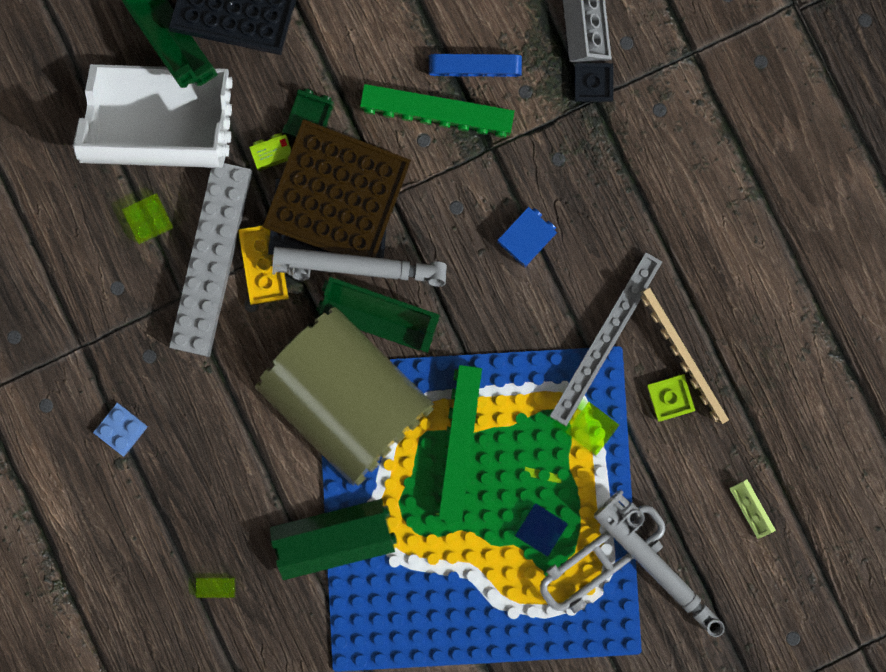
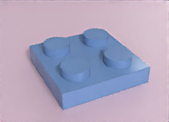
(120, 429)

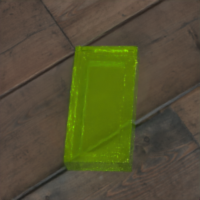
(215, 587)

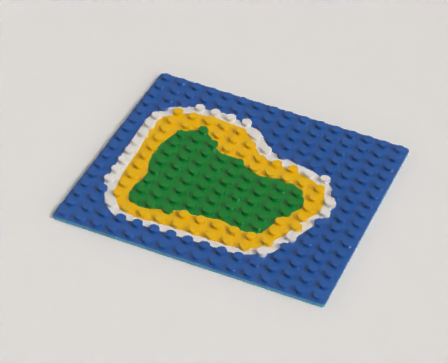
(471, 584)

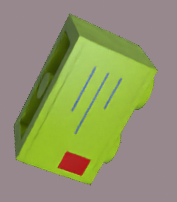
(271, 151)

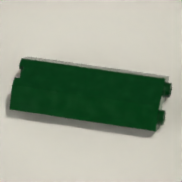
(176, 50)
(380, 314)
(332, 539)

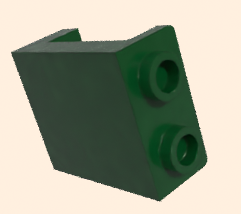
(310, 108)

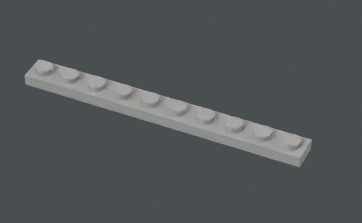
(605, 339)

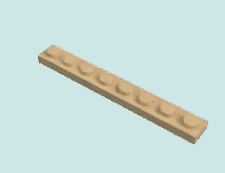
(680, 350)

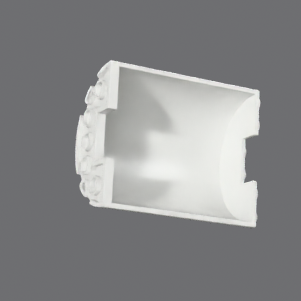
(148, 120)

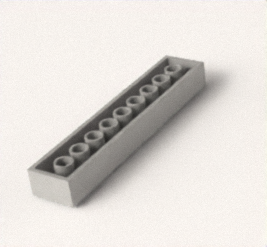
(211, 259)

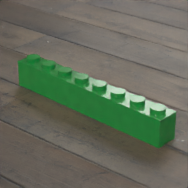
(437, 110)
(460, 443)

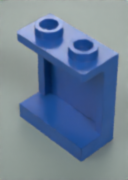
(527, 236)

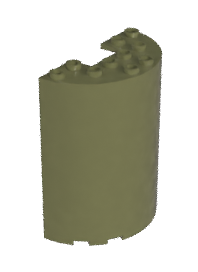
(343, 395)

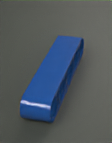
(475, 65)

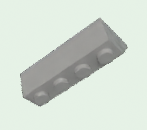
(587, 30)

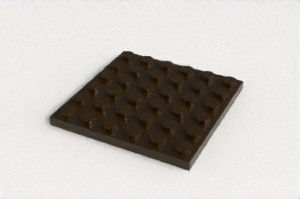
(336, 192)

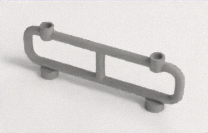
(575, 601)

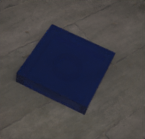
(541, 529)

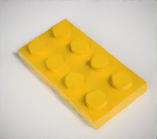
(258, 265)

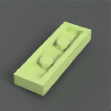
(752, 509)

